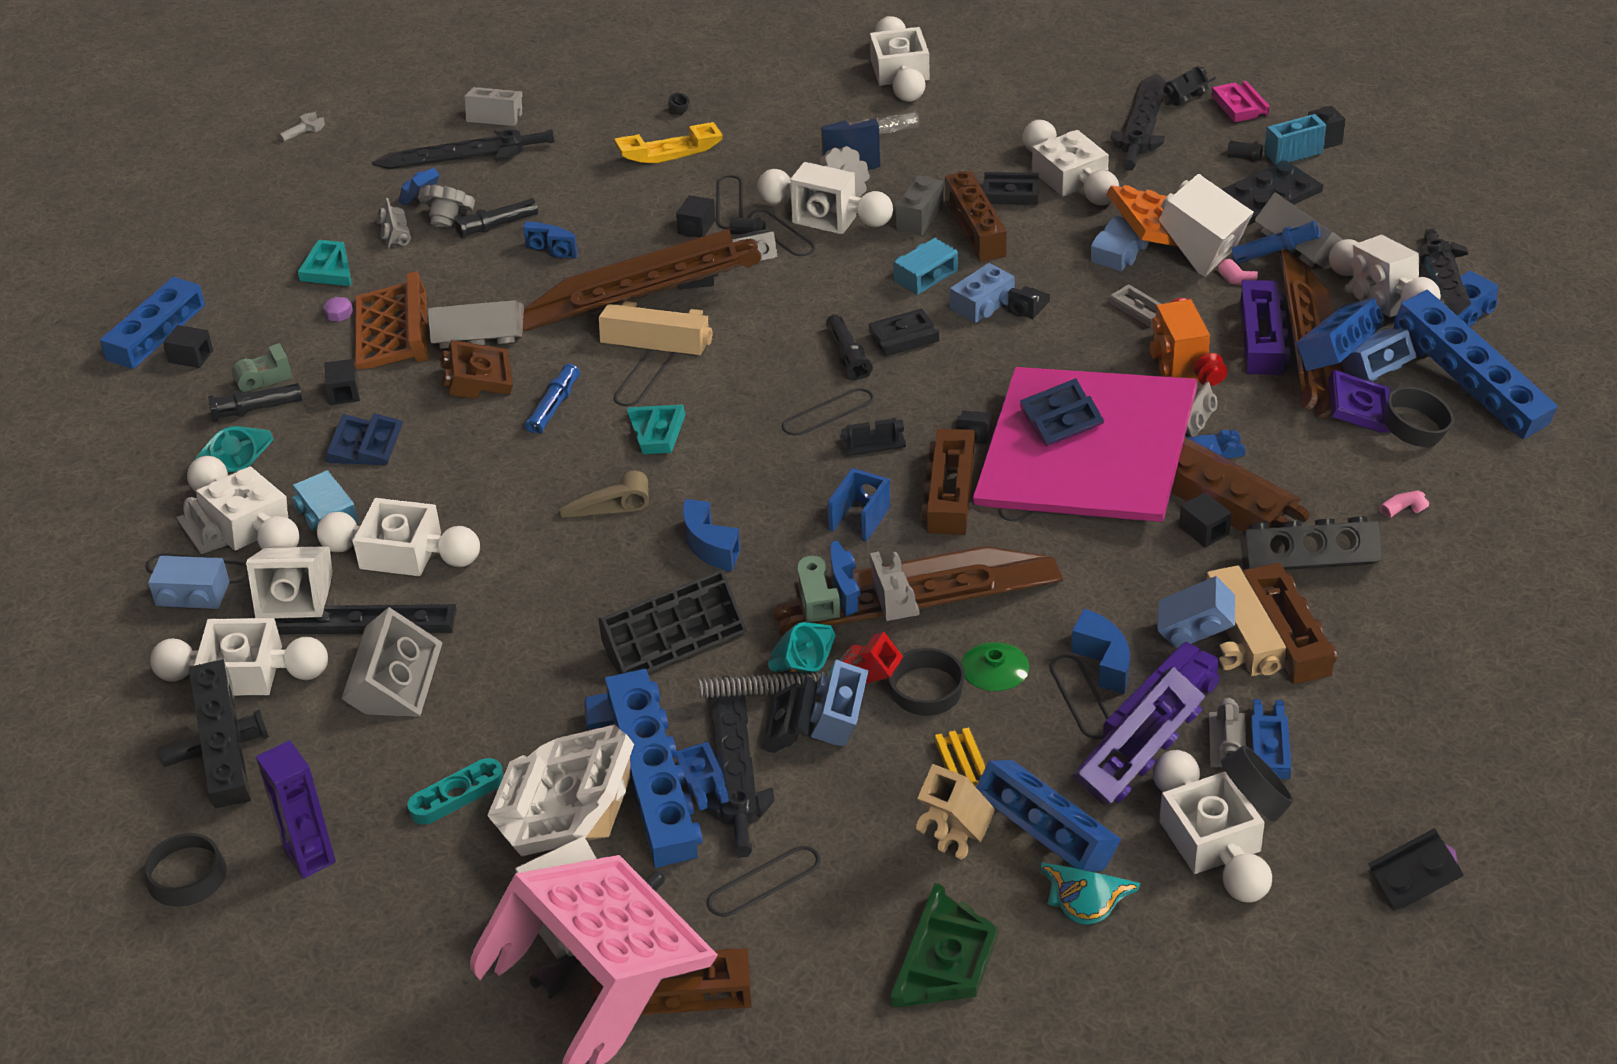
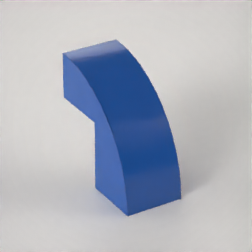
(711, 543)
(1102, 640)

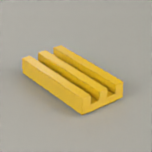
(955, 740)

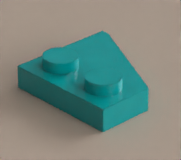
(326, 264)
(657, 427)

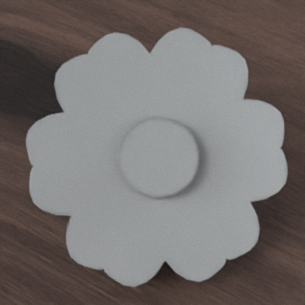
(848, 160)
(445, 204)

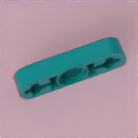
(460, 779)

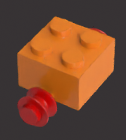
(1183, 344)

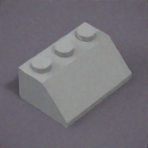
(1281, 213)
(476, 323)
(392, 667)

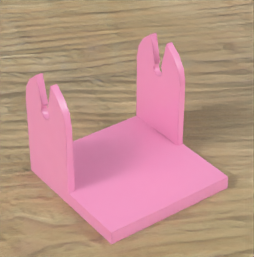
(610, 926)

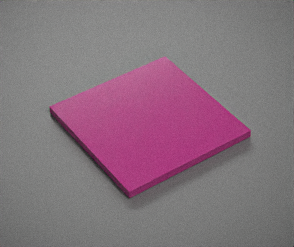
(1104, 472)

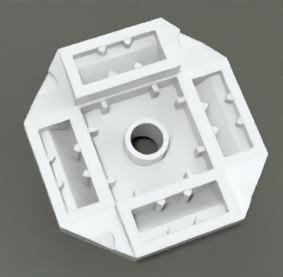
(564, 791)

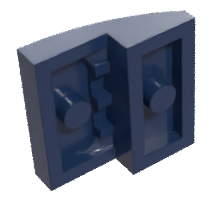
(860, 137)
(1061, 412)
(364, 440)

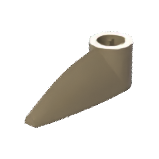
(628, 496)

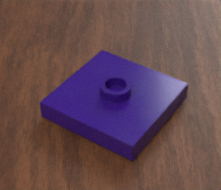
(1358, 400)

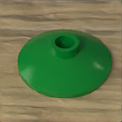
(995, 675)

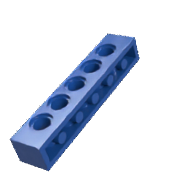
(1475, 364)
(636, 714)

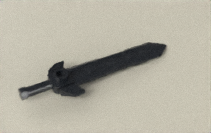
(1140, 128)
(505, 144)
(1443, 270)
(736, 764)

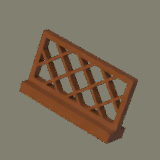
(413, 321)

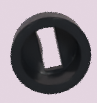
(678, 103)

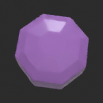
(337, 309)

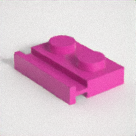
(1240, 101)

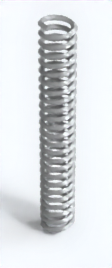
(730, 680)

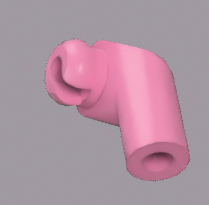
(1233, 273)
(1401, 501)

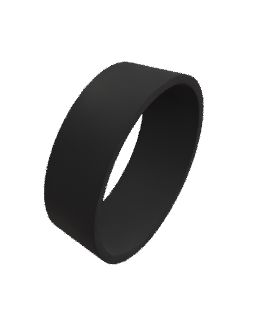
(1424, 402)
(928, 658)
(1258, 782)
(191, 893)

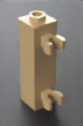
(654, 328)
(1254, 635)
(954, 806)

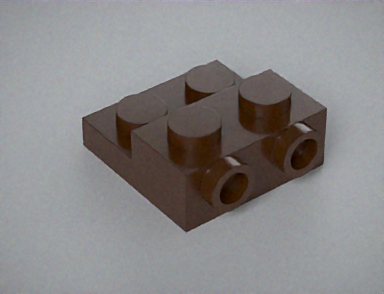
(474, 369)

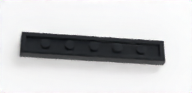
(354, 619)

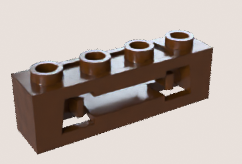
(976, 216)
(941, 511)
(1311, 652)
(686, 991)

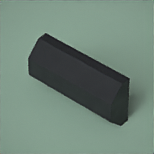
(672, 625)

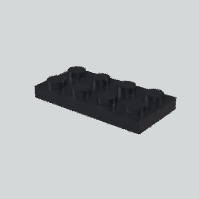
(1281, 178)

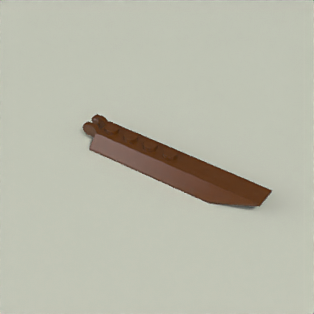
(641, 277)
(1308, 306)
(1234, 487)
(941, 581)

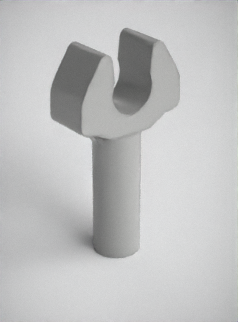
(308, 123)

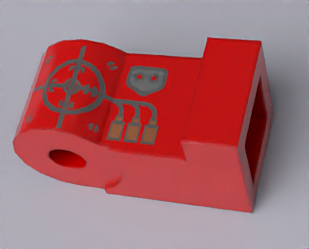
(877, 657)

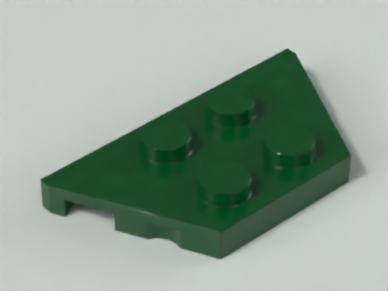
(945, 953)

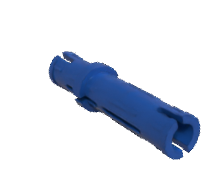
(1286, 239)
(556, 391)

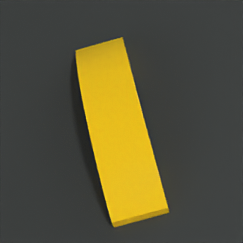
(700, 139)

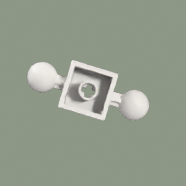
(900, 58)
(1069, 162)
(824, 197)
(1381, 271)
(242, 505)
(398, 537)
(249, 651)
(1212, 825)

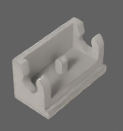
(493, 106)
(892, 588)

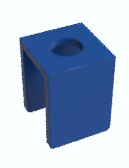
(852, 490)

